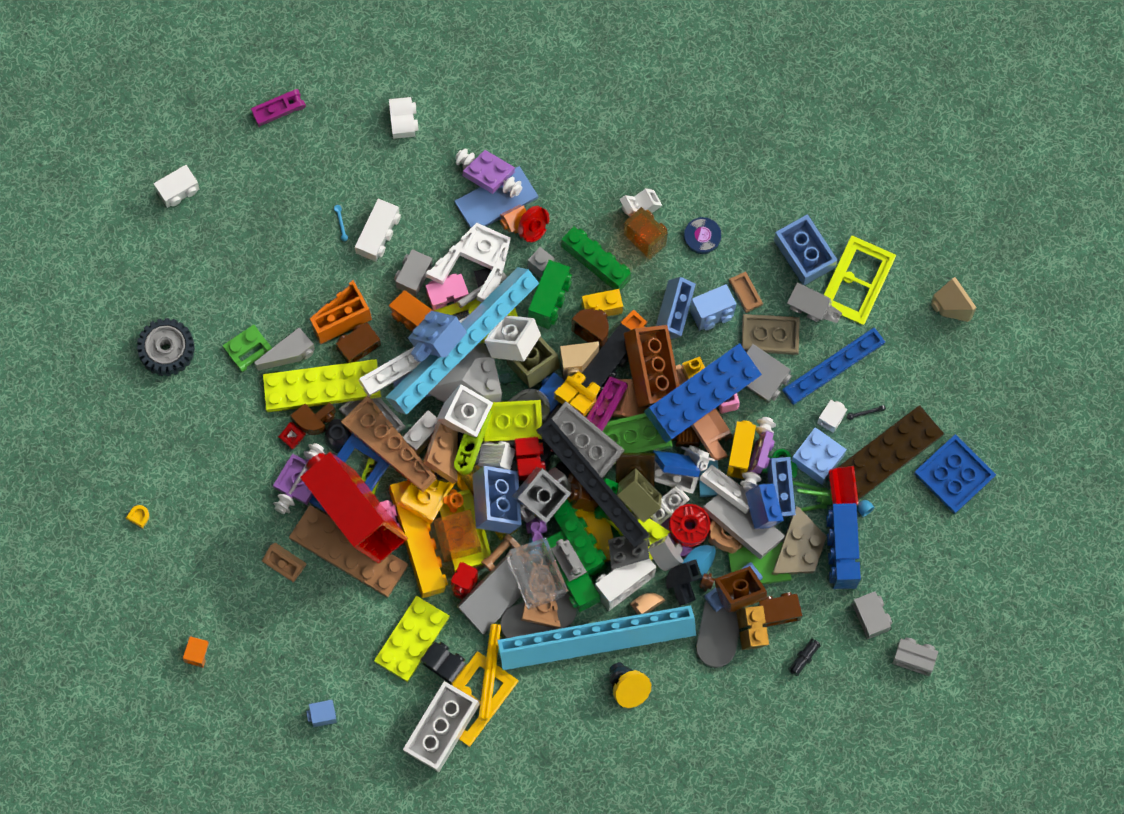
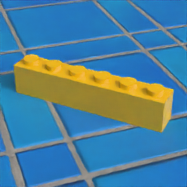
(419, 546)

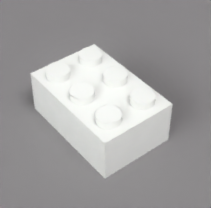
(624, 582)

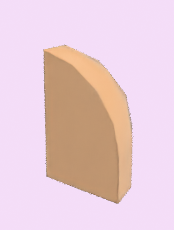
(646, 602)

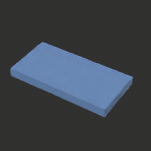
(486, 207)

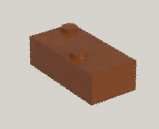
(651, 363)

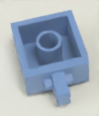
(436, 335)

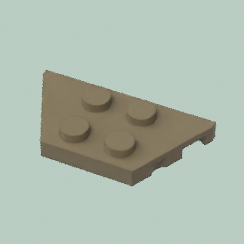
(800, 546)

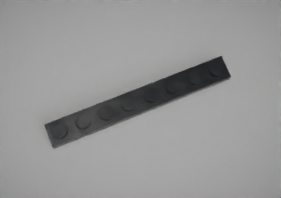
(593, 483)

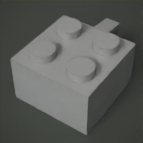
(814, 303)

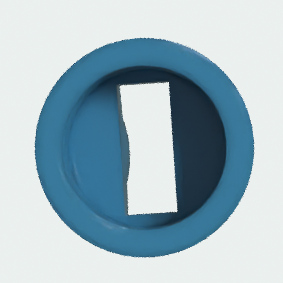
(865, 507)

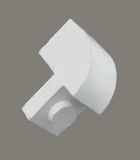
(646, 199)

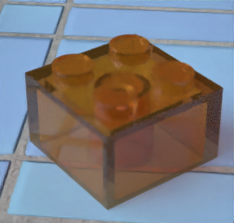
(646, 232)
(457, 535)

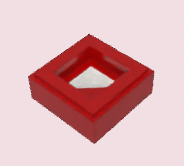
(292, 435)

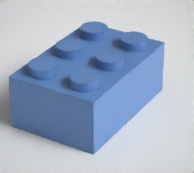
(805, 250)
(493, 499)

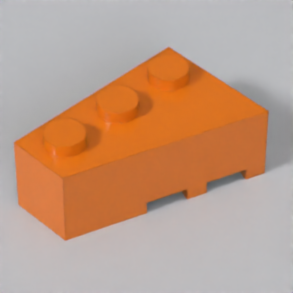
(408, 310)
(341, 314)

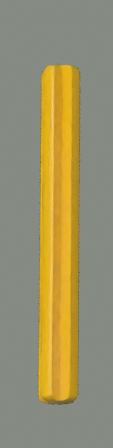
(489, 674)

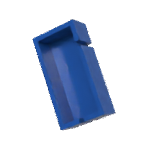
(844, 546)

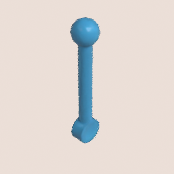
(337, 209)

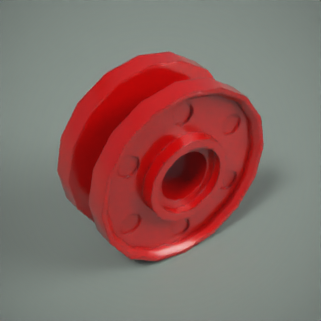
(685, 536)

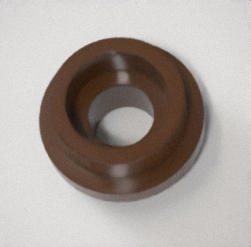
(706, 582)

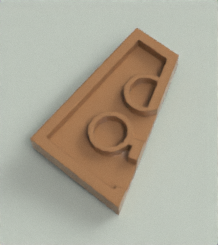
(542, 615)

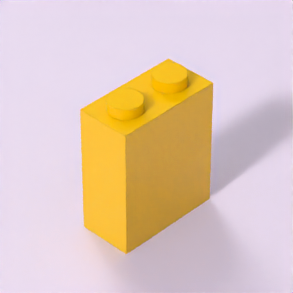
(741, 449)

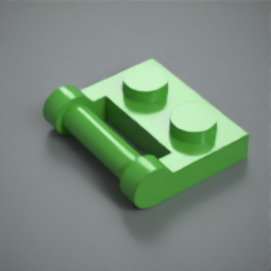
(245, 343)

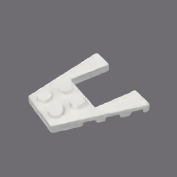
(482, 247)

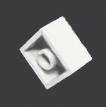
(513, 338)

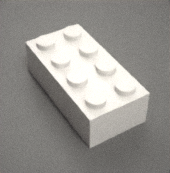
(441, 726)

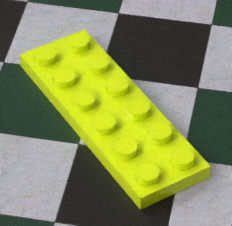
(317, 385)

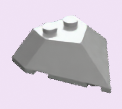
(474, 371)

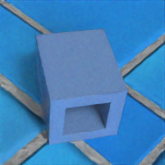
(321, 713)

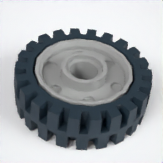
(162, 333)

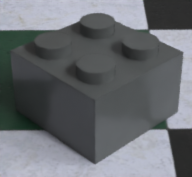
(541, 495)

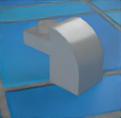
(666, 553)

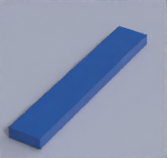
(833, 366)

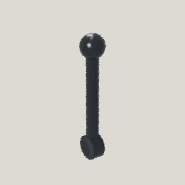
(850, 416)

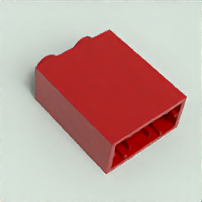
(353, 506)

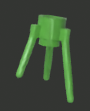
(823, 495)

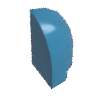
(704, 556)

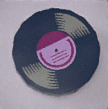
(702, 235)

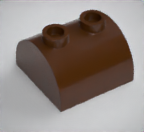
(591, 326)
(739, 589)

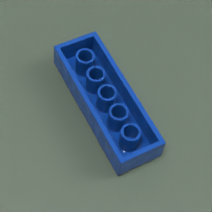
(702, 393)

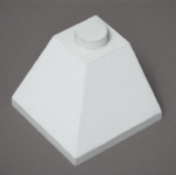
(464, 411)

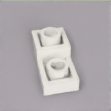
(670, 502)

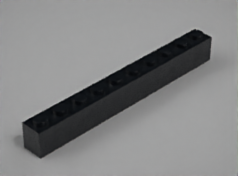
(598, 371)

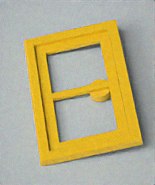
(509, 683)

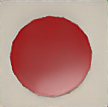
(533, 224)

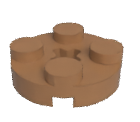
(721, 540)

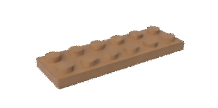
(325, 539)

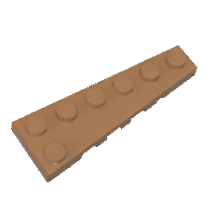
(379, 435)

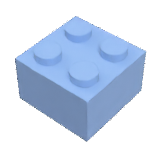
(713, 307)
(818, 455)

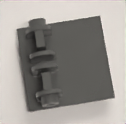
(624, 554)

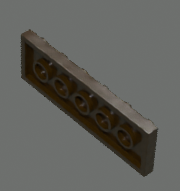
(893, 450)

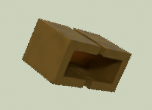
(757, 634)

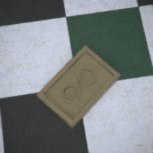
(771, 333)

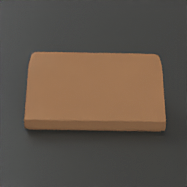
(284, 562)

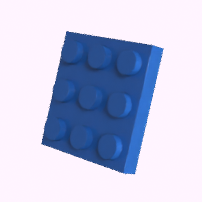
(954, 474)

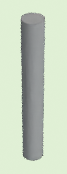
(473, 295)

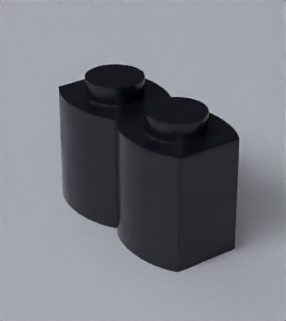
(443, 662)

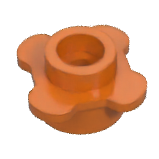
(458, 500)

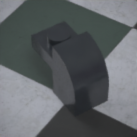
(680, 579)

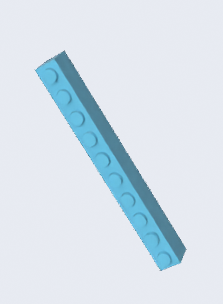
(477, 325)
(596, 637)

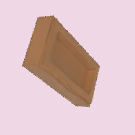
(745, 292)

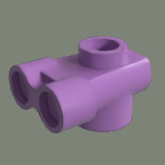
(536, 527)

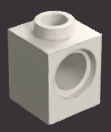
(832, 415)

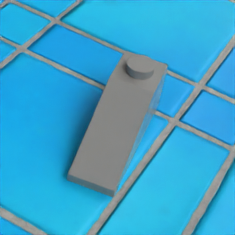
(288, 351)

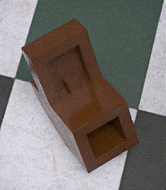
(313, 423)

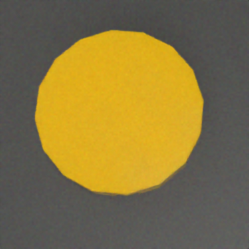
(632, 689)

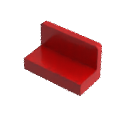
(843, 485)

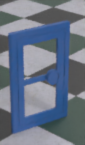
(352, 443)

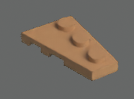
(442, 452)

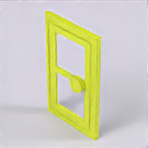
(840, 274)

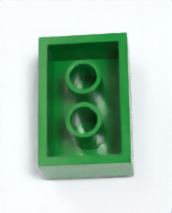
(550, 294)

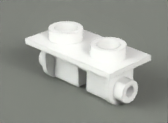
(698, 456)

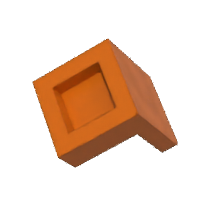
(196, 652)

